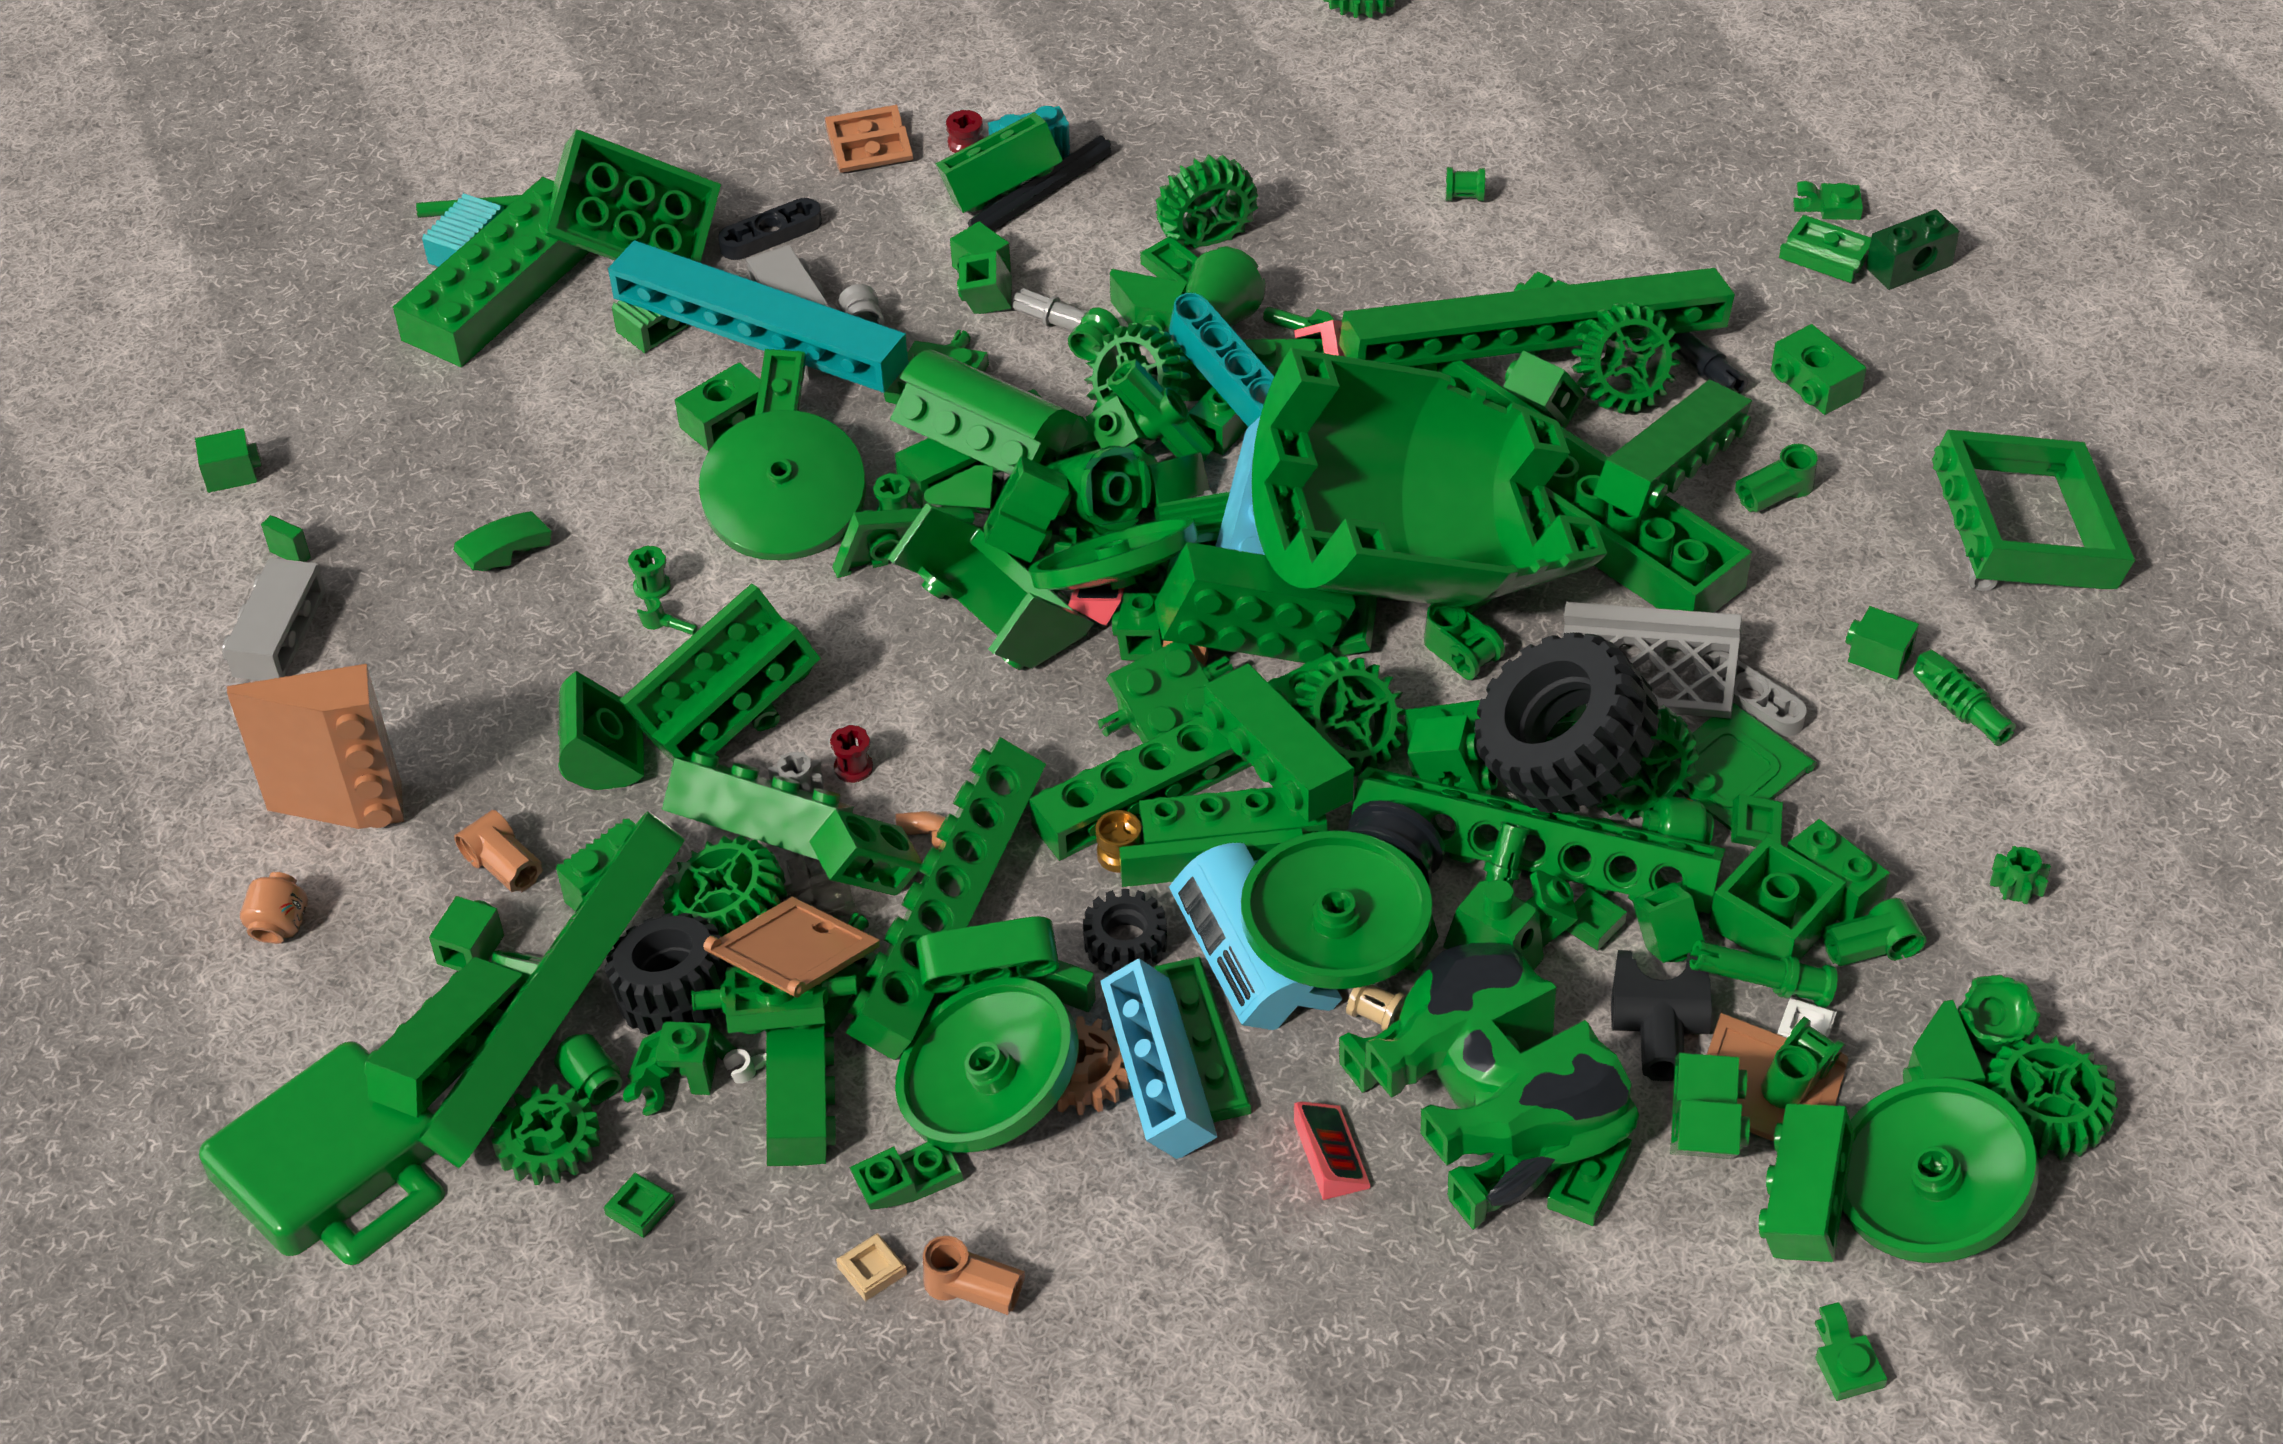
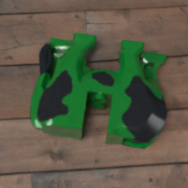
(1518, 1088)

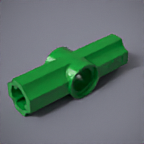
(1159, 410)

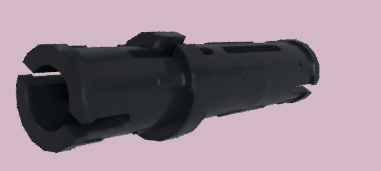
(1709, 362)

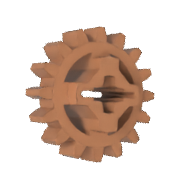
(1097, 1070)

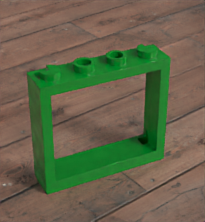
(2105, 552)

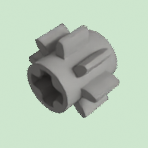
(799, 768)

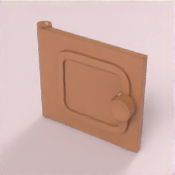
(793, 946)
(1756, 1052)

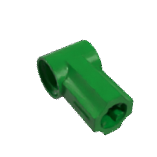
(1788, 477)
(1885, 930)

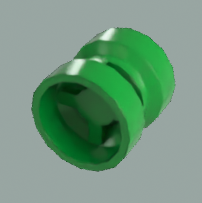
(1089, 333)

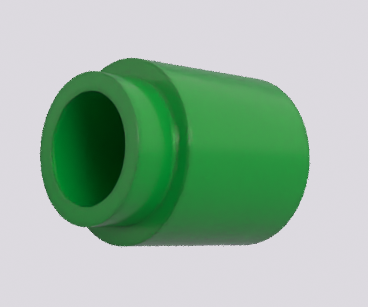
(588, 1068)

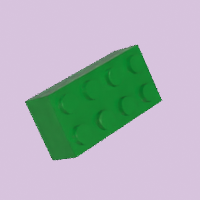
(1245, 607)

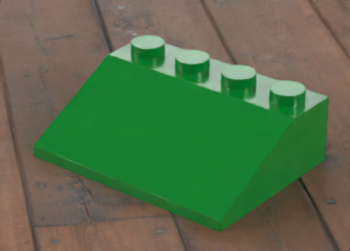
(617, 195)

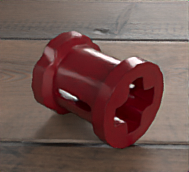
(844, 747)

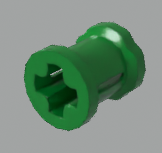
(1465, 184)
(892, 492)
(642, 566)

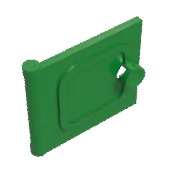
(1741, 759)

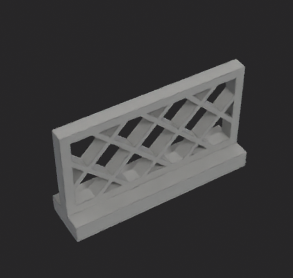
(1659, 629)

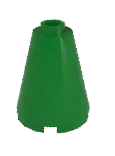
(1228, 283)
(1106, 486)

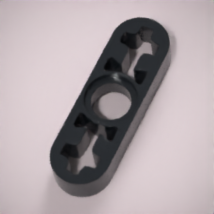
(802, 218)

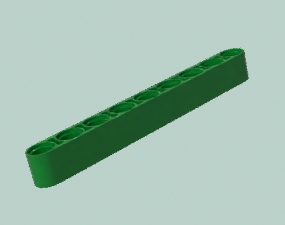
(550, 991)

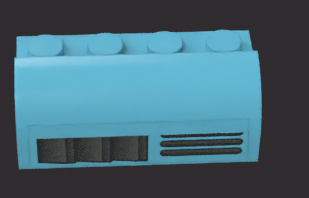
(1211, 903)

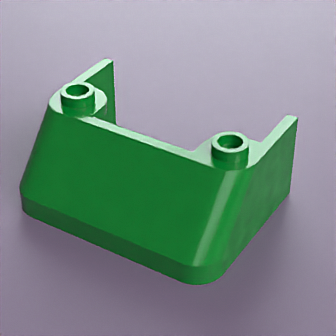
(992, 586)

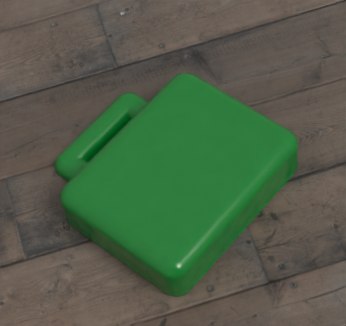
(319, 1157)

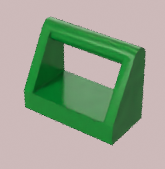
(972, 488)

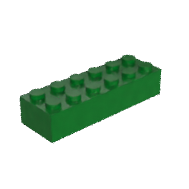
(487, 281)

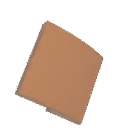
(868, 138)

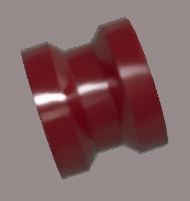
(963, 129)

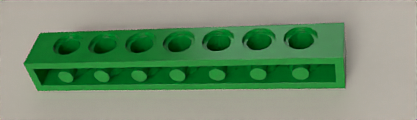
(1165, 766)
(994, 801)
(1604, 840)

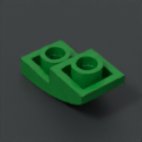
(1177, 479)
(494, 542)
(904, 1178)

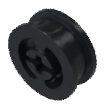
(1403, 830)

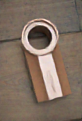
(494, 846)
(973, 1276)

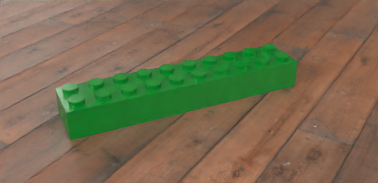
(1662, 555)

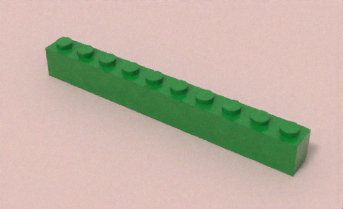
(1529, 318)

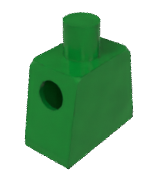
(1499, 917)

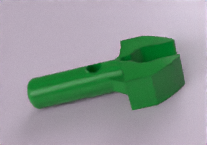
(1294, 321)

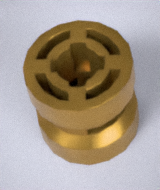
(1115, 831)

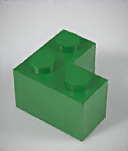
(1706, 1107)

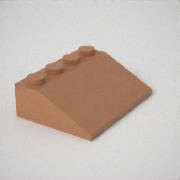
(320, 747)

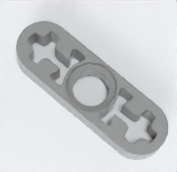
(1759, 708)

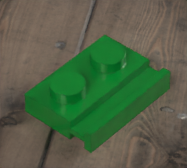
(1826, 248)

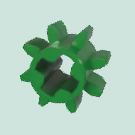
(2020, 874)

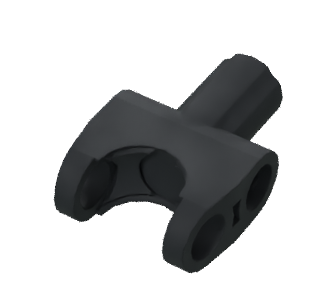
(1660, 1011)

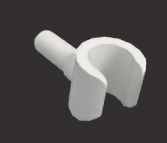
(750, 1065)

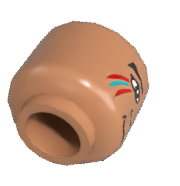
(273, 908)

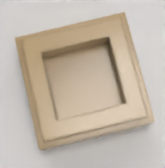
(871, 1267)

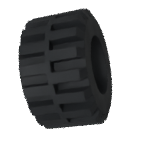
(659, 969)

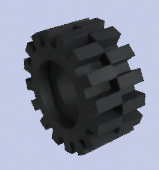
(1124, 911)

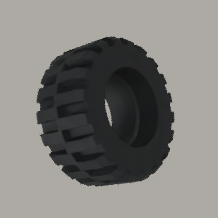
(1595, 751)

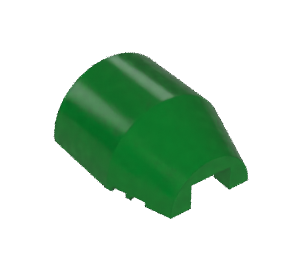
(1408, 486)

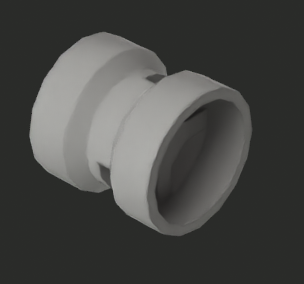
(862, 302)

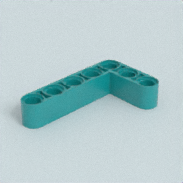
(1220, 355)

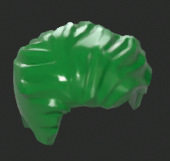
(1998, 1013)

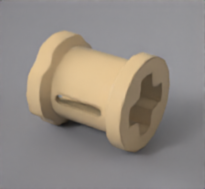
(1375, 1005)

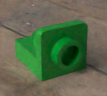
(1554, 903)
(691, 1049)

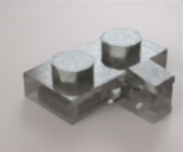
(818, 891)

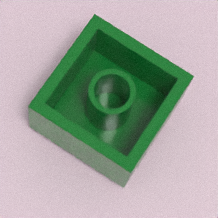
(1776, 902)

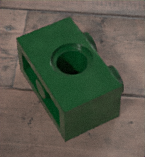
(1912, 249)

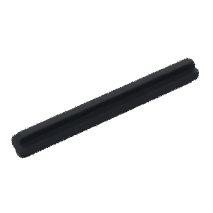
(1041, 187)

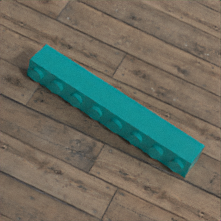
(758, 315)

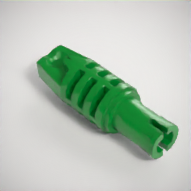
(1962, 696)

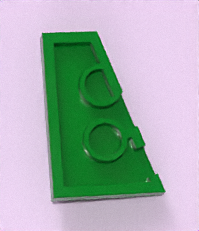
(876, 534)

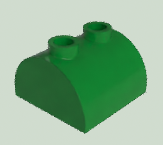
(597, 737)

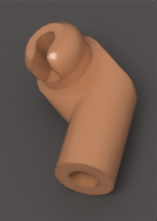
(921, 823)

